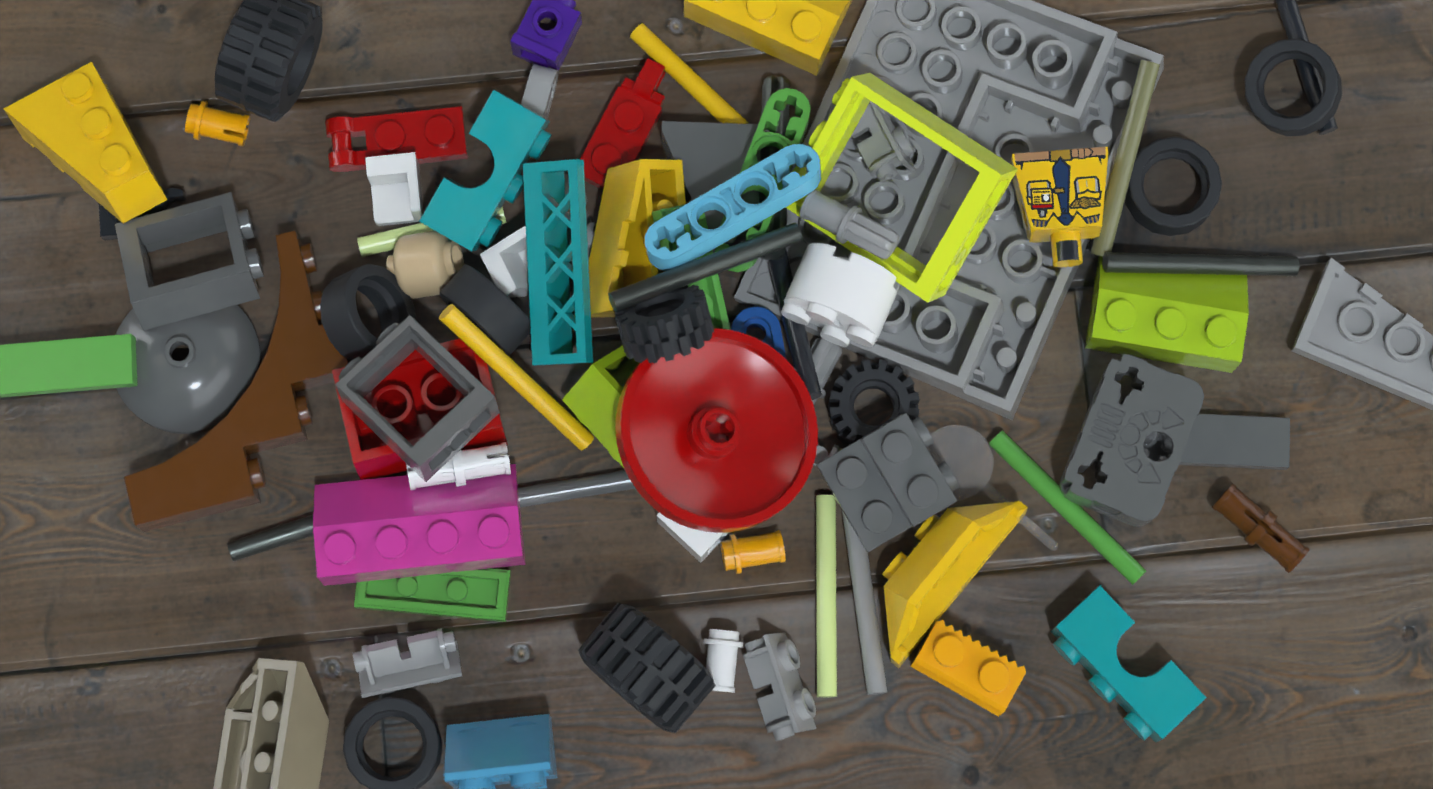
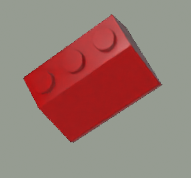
(413, 402)

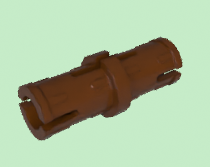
(1261, 528)

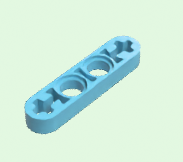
(738, 213)

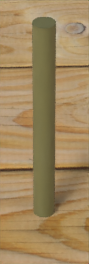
(1126, 156)

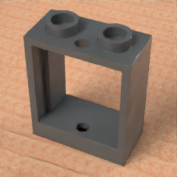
(196, 293)
(451, 431)

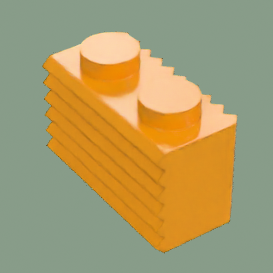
(969, 668)

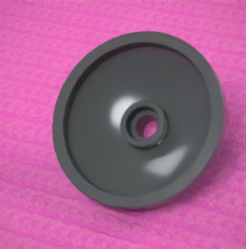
(206, 385)

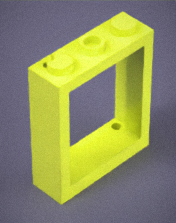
(995, 175)

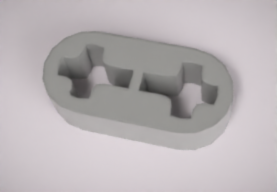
(540, 90)

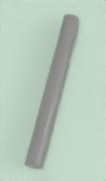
(865, 612)

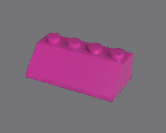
(390, 532)

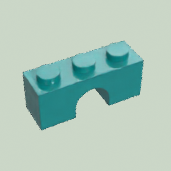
(471, 213)
(1152, 702)

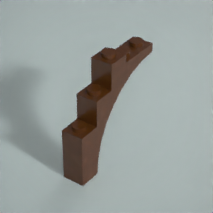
(218, 468)

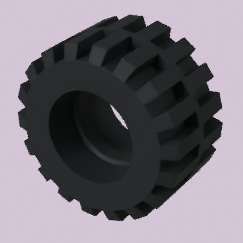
(268, 55)
(646, 667)

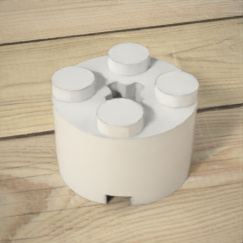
(840, 295)

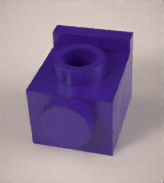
(545, 46)

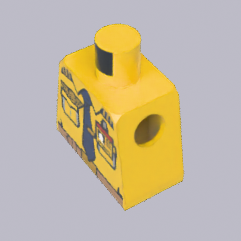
(1062, 198)

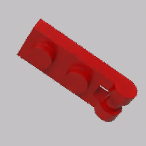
(431, 134)

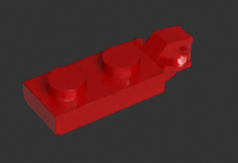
(625, 124)

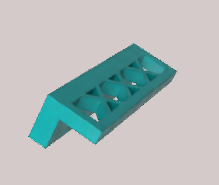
(549, 262)

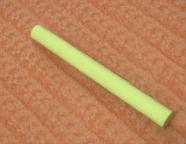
(826, 596)

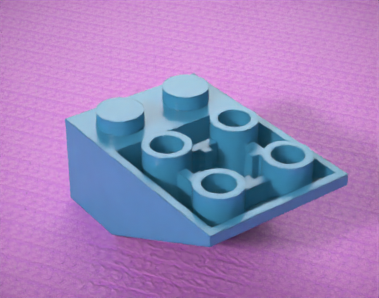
(500, 753)

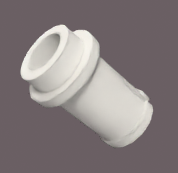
(722, 658)

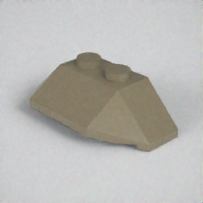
(273, 730)

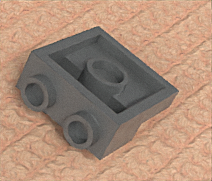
(889, 481)

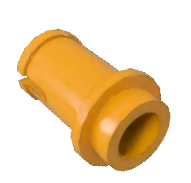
(216, 124)
(752, 551)

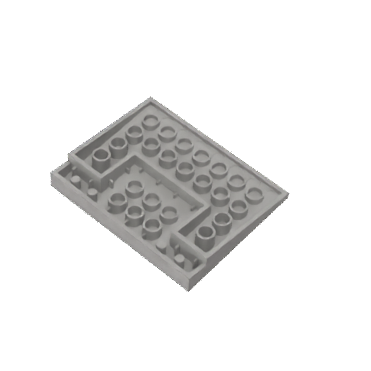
(1014, 84)

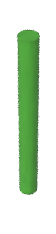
(1070, 511)

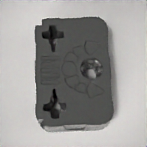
(1114, 433)

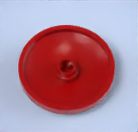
(718, 433)

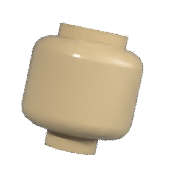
(424, 263)

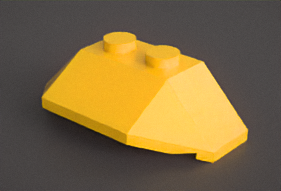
(940, 568)

